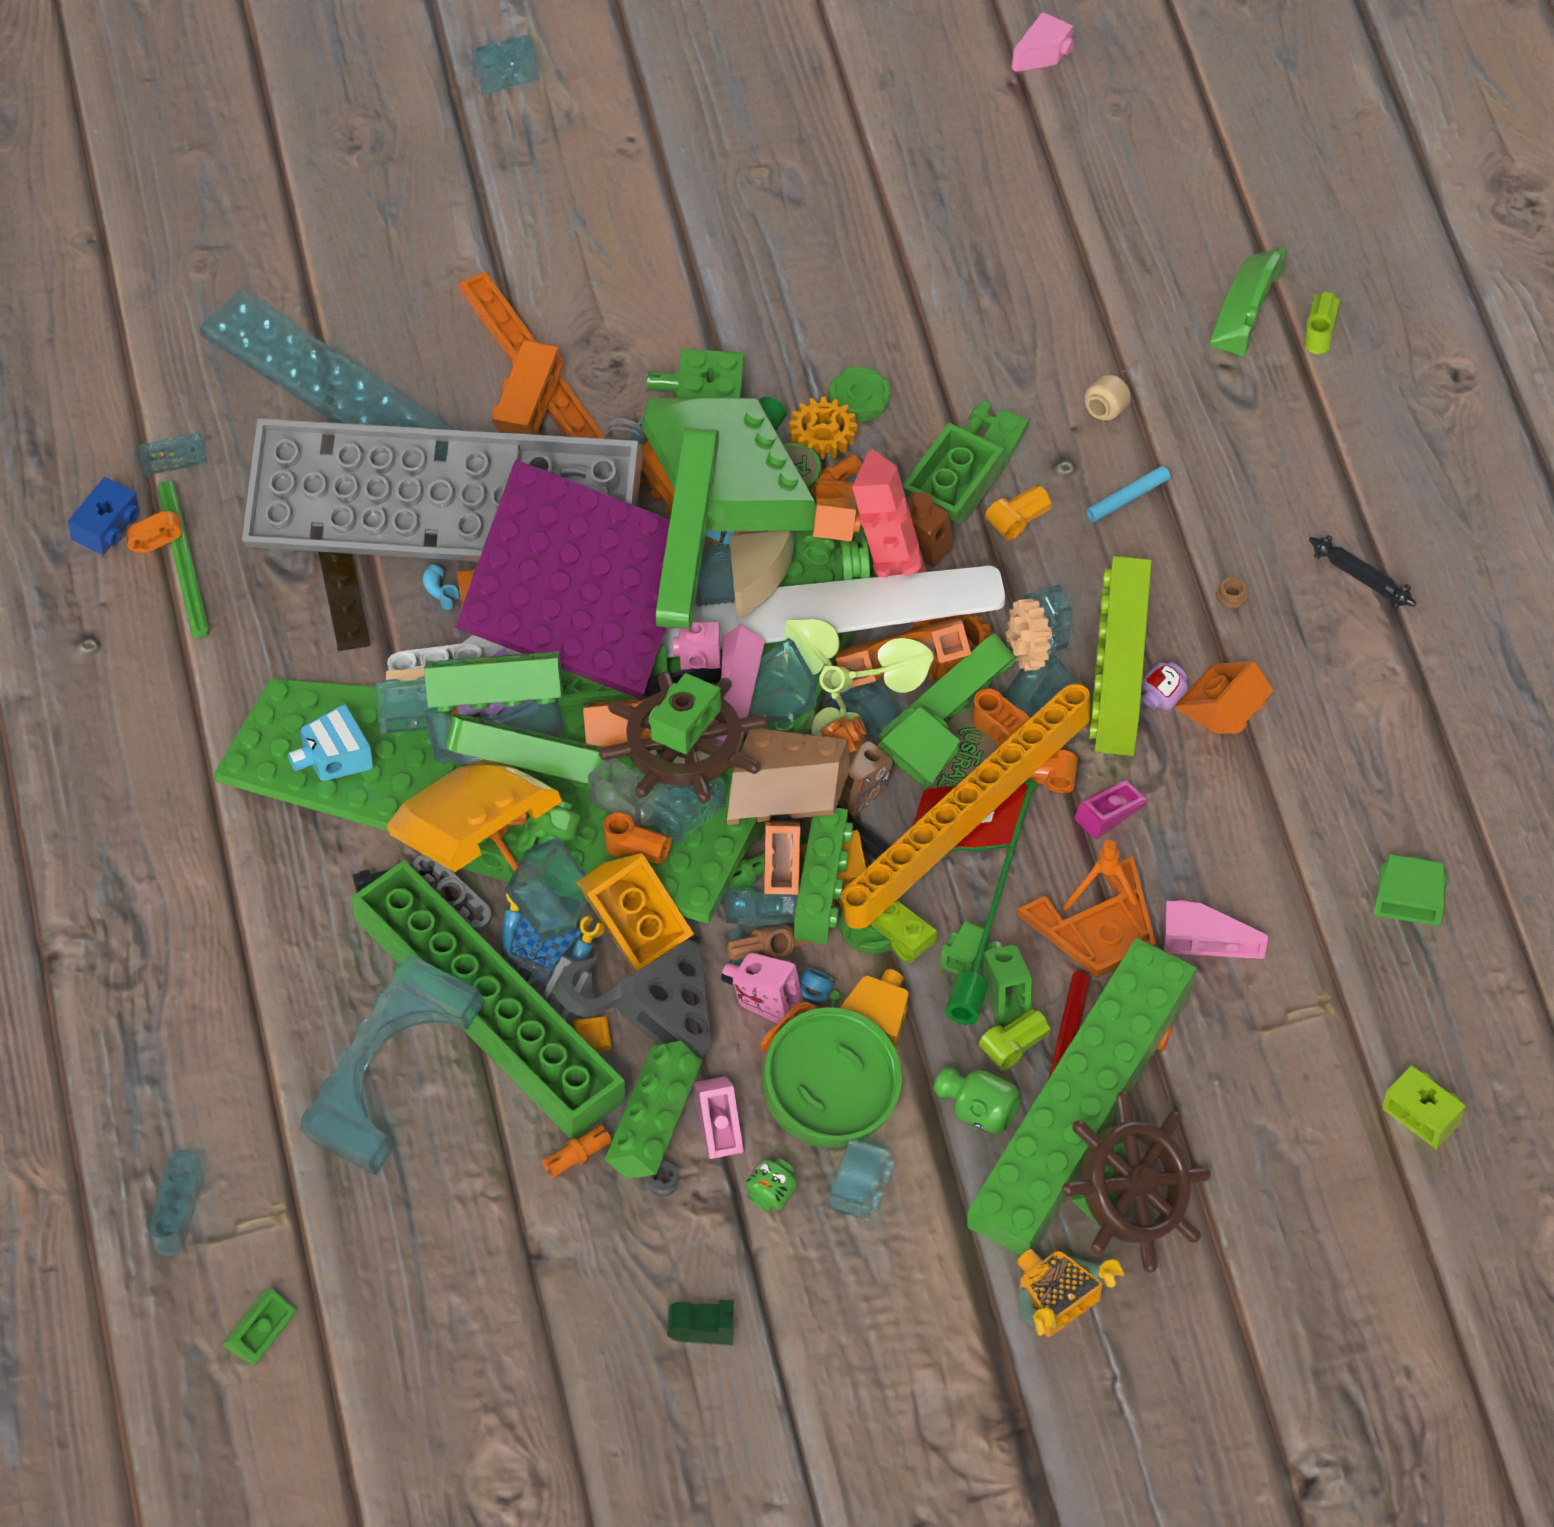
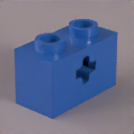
(104, 516)

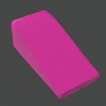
(1109, 808)

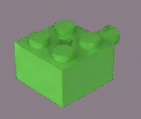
(702, 375)

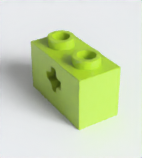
(1424, 1106)

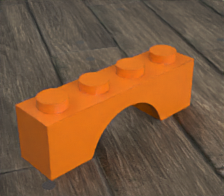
(835, 510)
(944, 639)

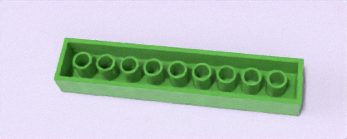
(515, 1022)
(1098, 1064)

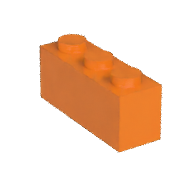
(528, 388)

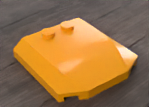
(467, 808)

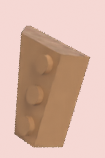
(796, 777)

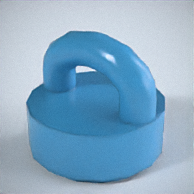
(817, 981)

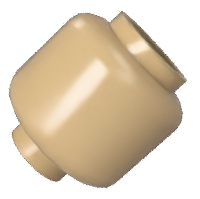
(1107, 398)

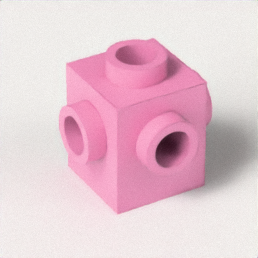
(699, 646)

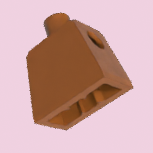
(931, 528)

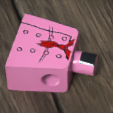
(764, 985)

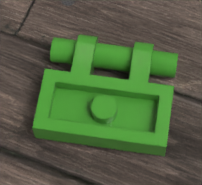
(1003, 430)

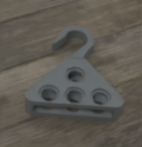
(653, 999)

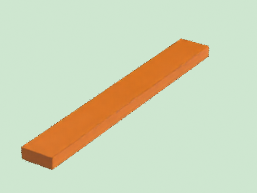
(509, 334)

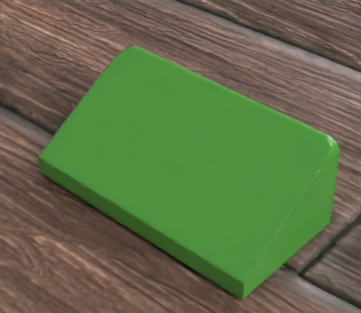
(259, 1326)

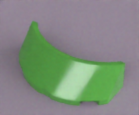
(1245, 300)

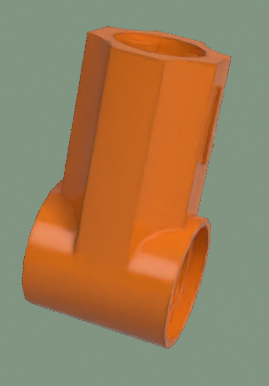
(1058, 772)
(626, 838)

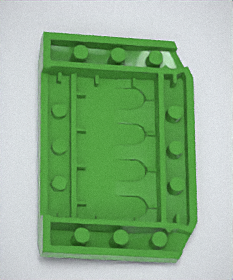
(754, 475)

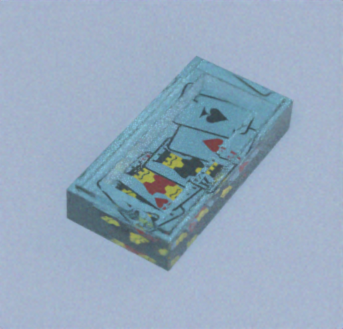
(172, 454)

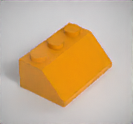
(635, 909)

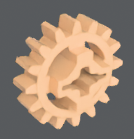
(1029, 634)

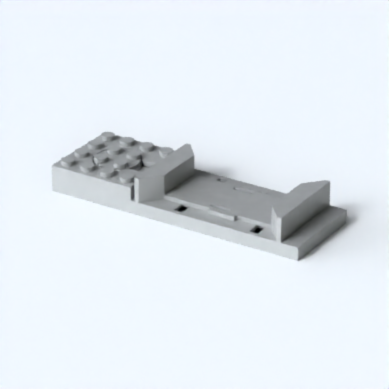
(389, 491)

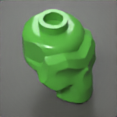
(554, 823)

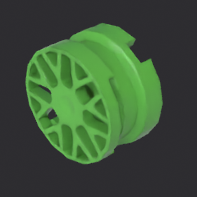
(855, 559)

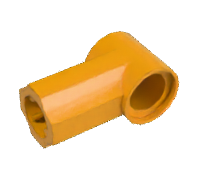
(1013, 515)

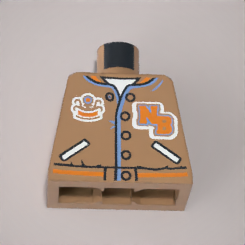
(866, 778)

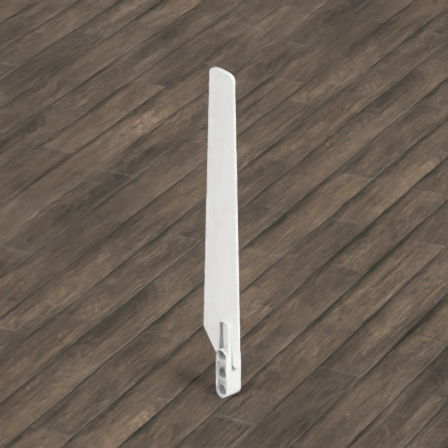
(843, 604)

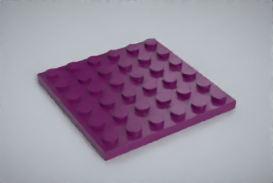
(571, 578)

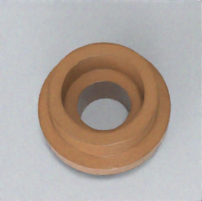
(1232, 586)

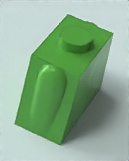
(921, 745)
(1411, 890)

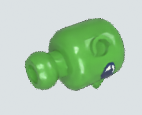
(980, 1098)

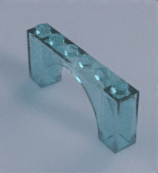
(413, 998)

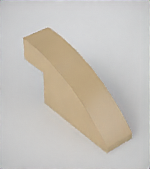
(758, 566)

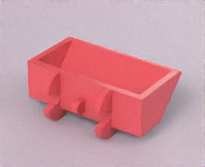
(886, 518)

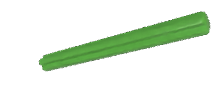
(185, 565)

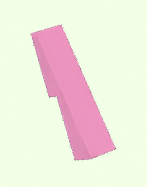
(740, 664)

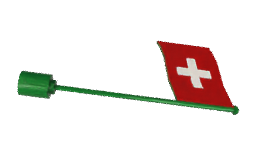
(996, 831)

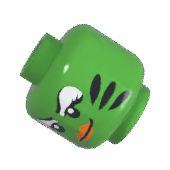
(771, 1184)

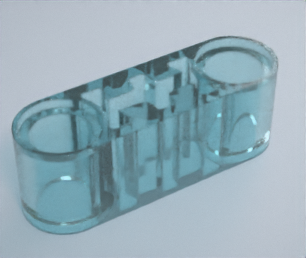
(172, 1184)

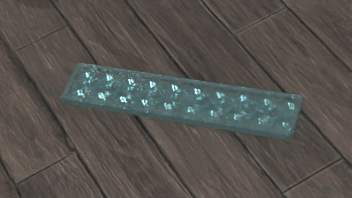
(312, 369)

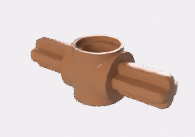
(760, 943)

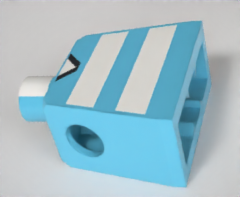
(332, 746)

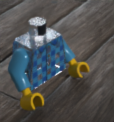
(538, 958)

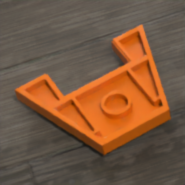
(1100, 934)

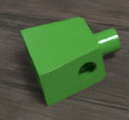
(1004, 968)

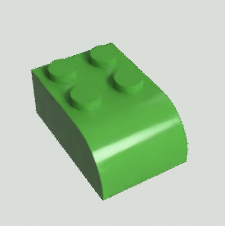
(957, 472)

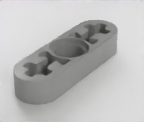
(450, 879)

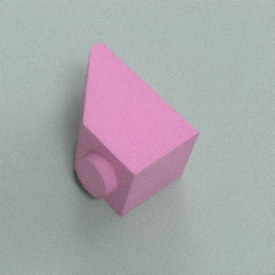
(1043, 44)
(718, 1116)

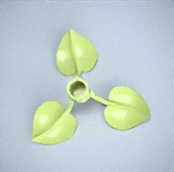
(902, 662)

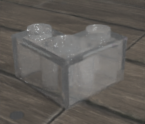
(613, 790)

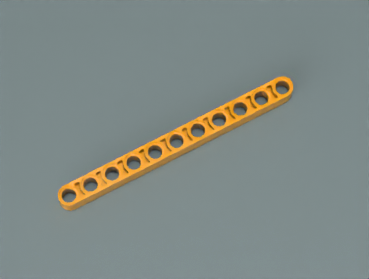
(965, 806)

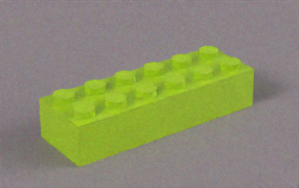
(1120, 656)

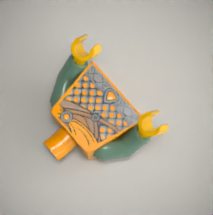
(1060, 1288)

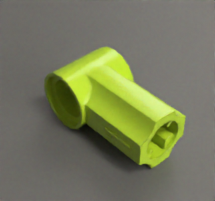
(1321, 323)
(1007, 1044)

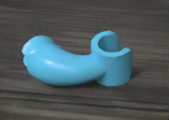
(431, 582)

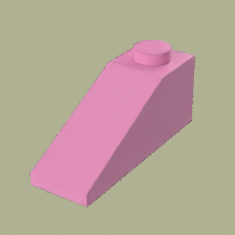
(1204, 931)

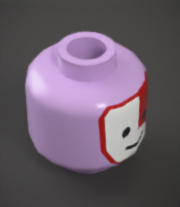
(1164, 686)

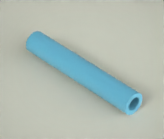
(1127, 494)

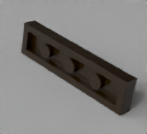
(344, 600)

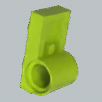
(907, 932)

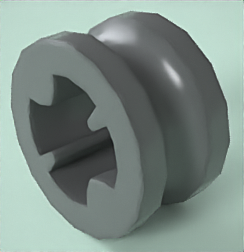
(657, 1187)

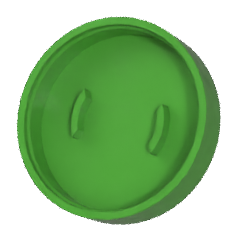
(831, 1077)

